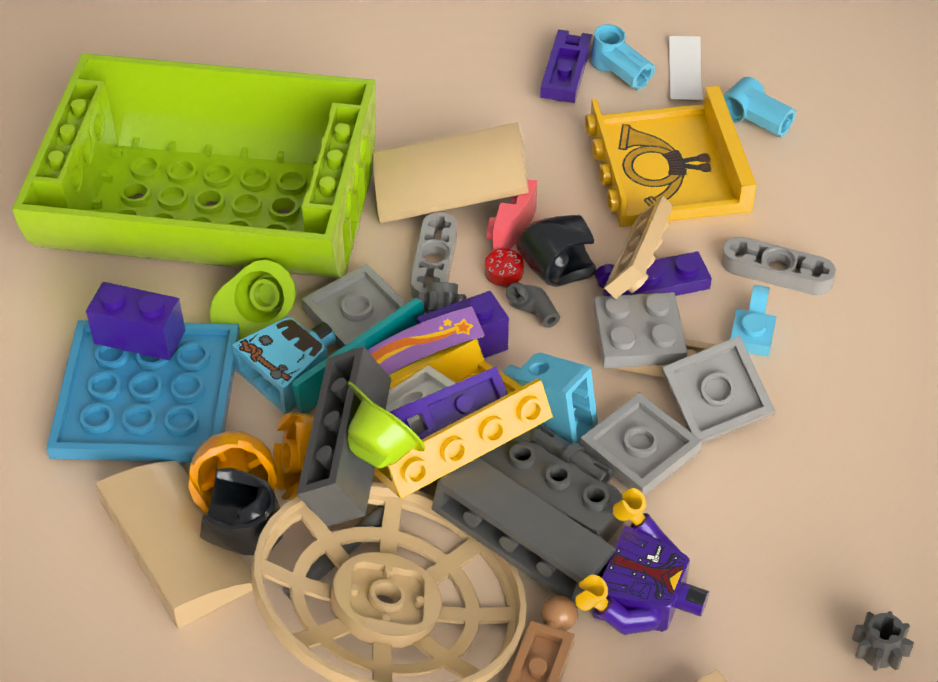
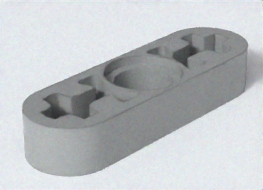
(429, 245)
(788, 278)

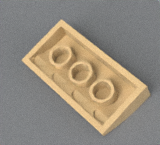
(450, 172)
(163, 533)

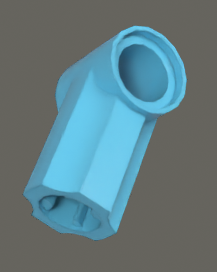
(614, 55)
(750, 102)

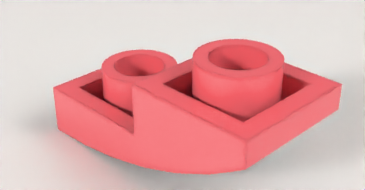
(512, 218)

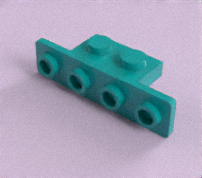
(308, 385)

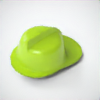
(254, 297)
(379, 435)

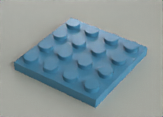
(142, 405)

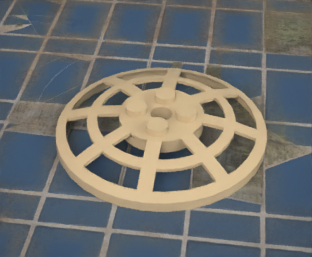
(412, 590)

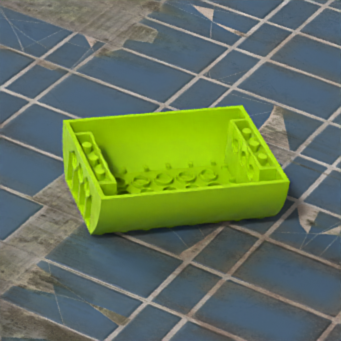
(197, 138)

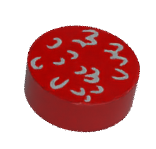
(504, 267)

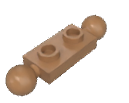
(546, 646)

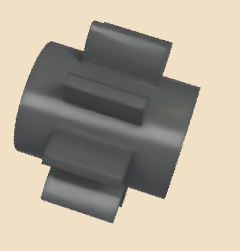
(440, 295)
(882, 640)

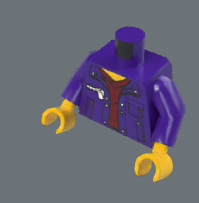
(643, 576)

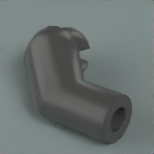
(533, 300)

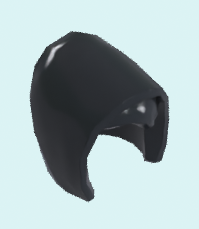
(557, 249)
(238, 511)

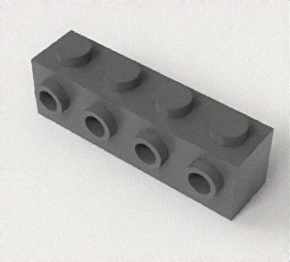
(332, 477)
(559, 484)
(521, 527)

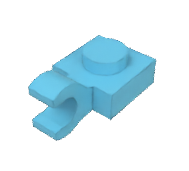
(754, 325)

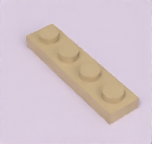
(638, 249)

